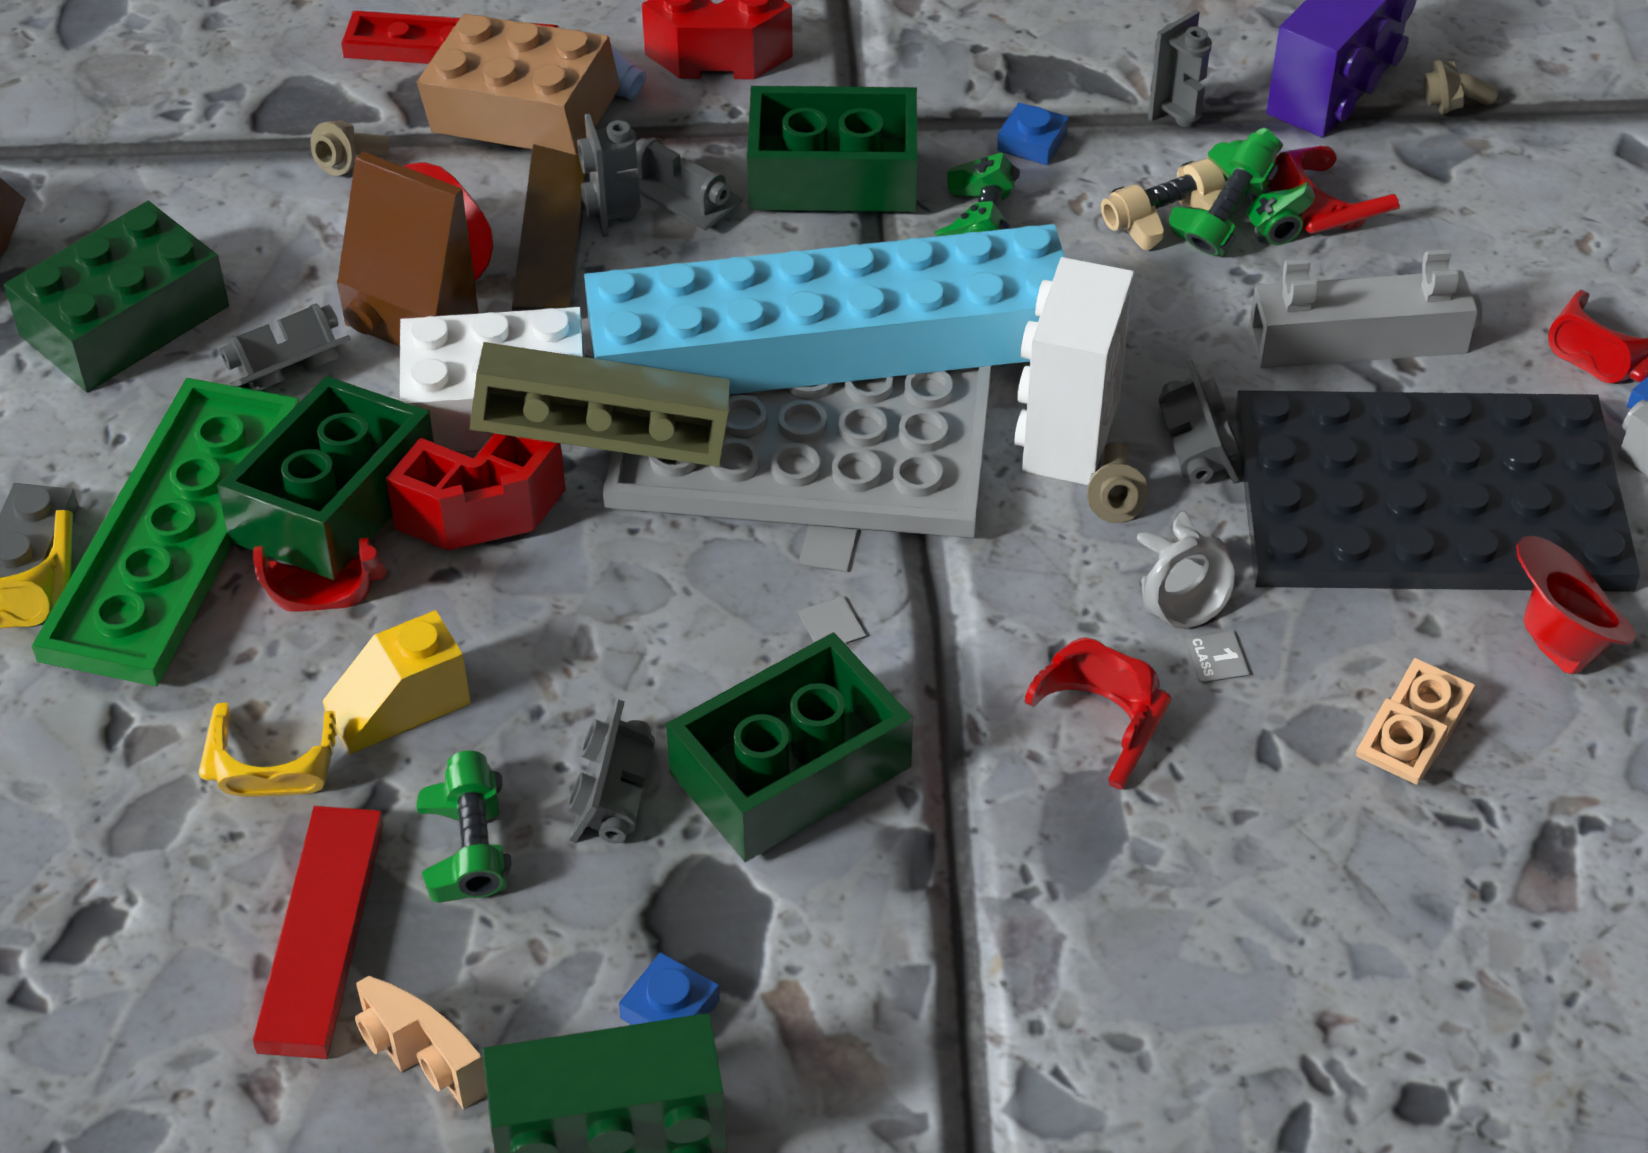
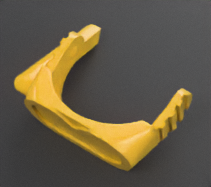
(31, 595)
(294, 778)

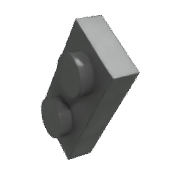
(29, 525)

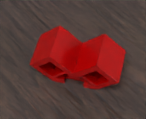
(723, 36)
(476, 499)

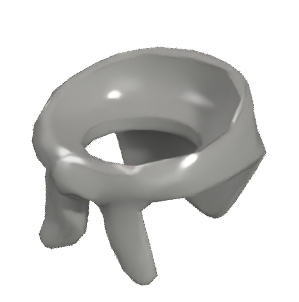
(1181, 589)

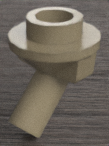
(1448, 87)
(336, 146)
(1117, 489)

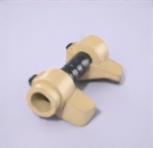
(1135, 208)

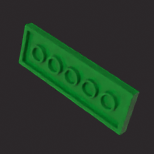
(160, 539)

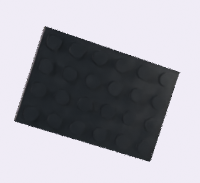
(1427, 488)

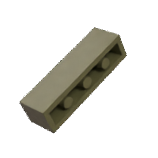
(600, 404)

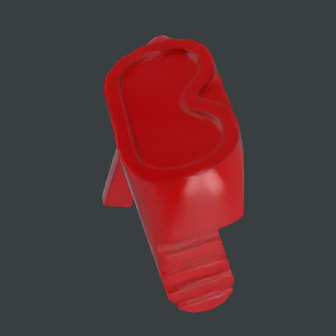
(1325, 210)
(1595, 348)
(303, 590)
(1122, 679)

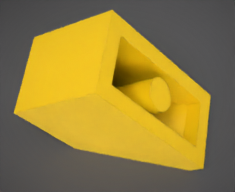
(399, 683)

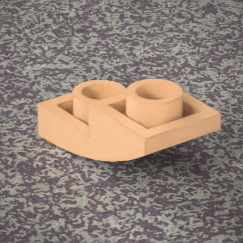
(1416, 721)
(419, 1034)

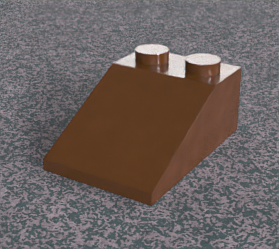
(403, 250)

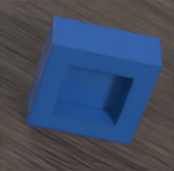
(1032, 133)
(668, 992)

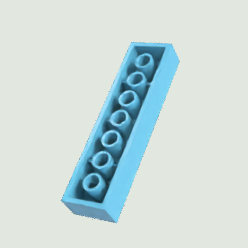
(829, 310)

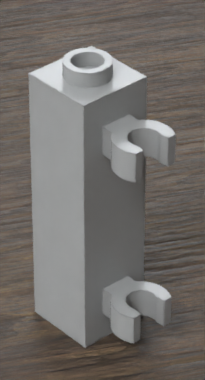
(1363, 316)

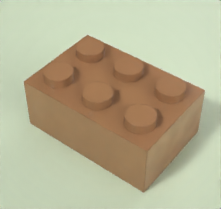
(518, 83)

